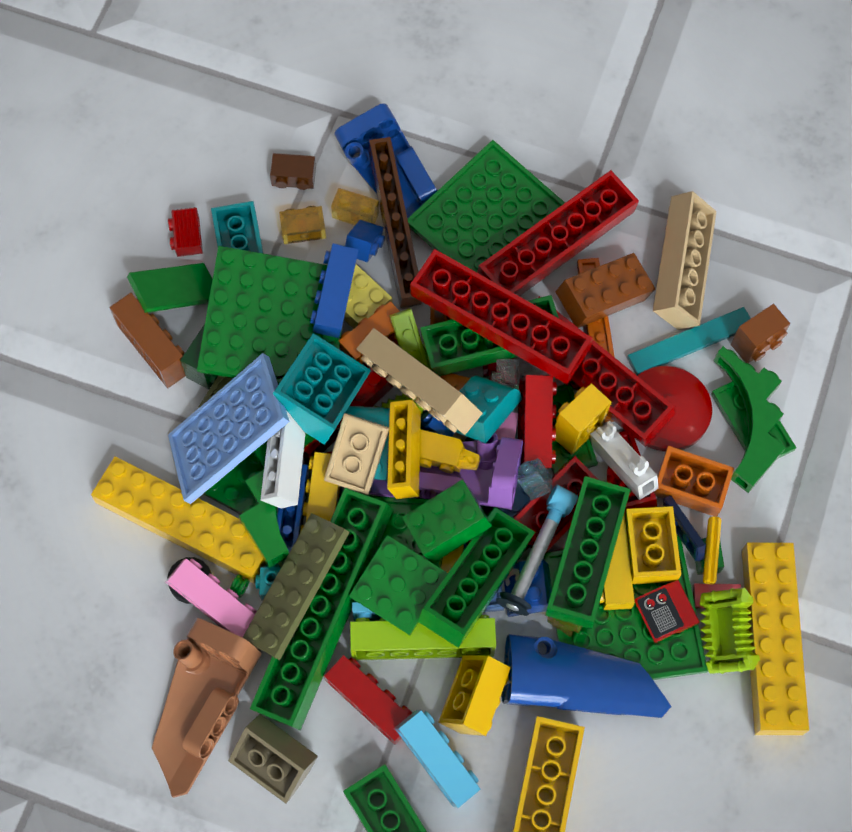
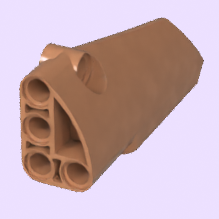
(200, 700)

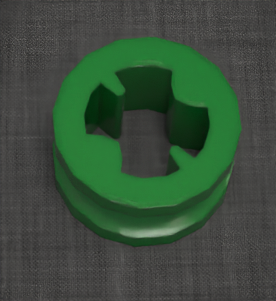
(240, 585)

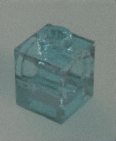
(534, 478)

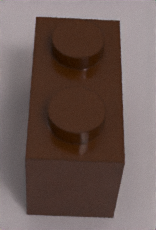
(293, 171)

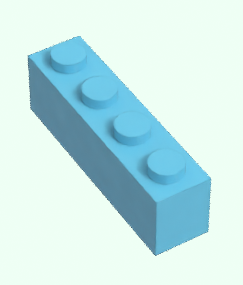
(437, 758)

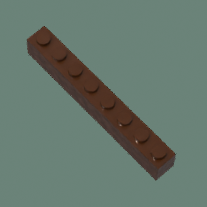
(394, 218)

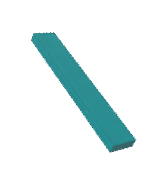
(688, 341)

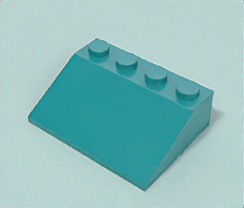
(320, 387)

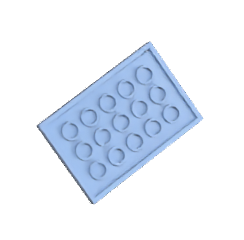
(227, 428)

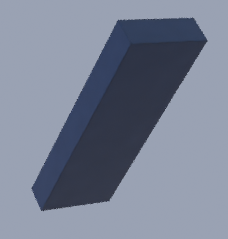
(686, 531)

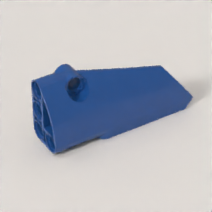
(377, 124)
(578, 680)

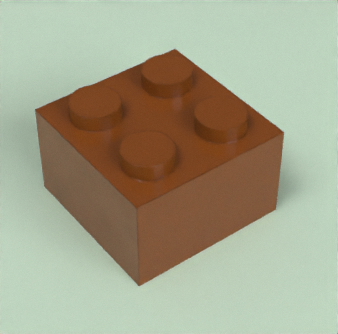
(760, 334)

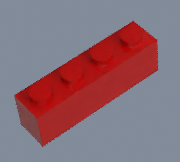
(366, 697)

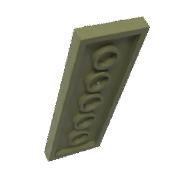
(295, 585)

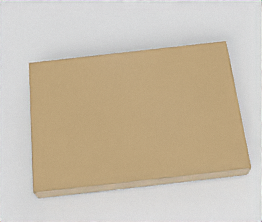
(356, 453)

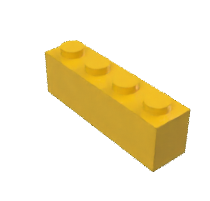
(404, 449)
(322, 494)
(618, 584)

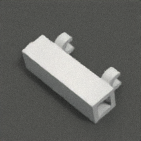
(624, 460)

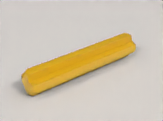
(712, 550)

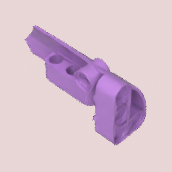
(492, 483)

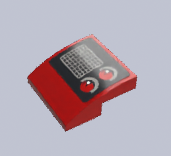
(666, 611)

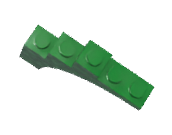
(762, 416)
(262, 519)

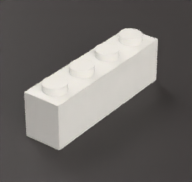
(283, 466)

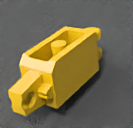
(446, 453)

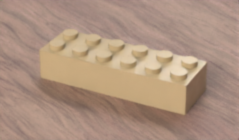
(685, 261)
(418, 382)

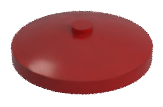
(691, 405)

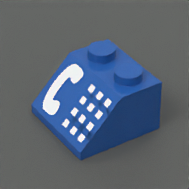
(539, 590)

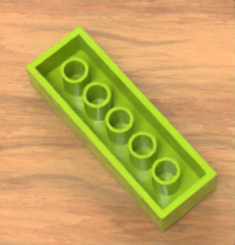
(386, 642)

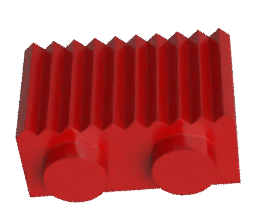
(186, 232)

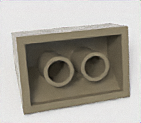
(272, 758)

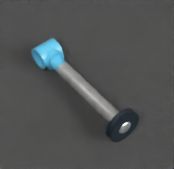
(559, 505)

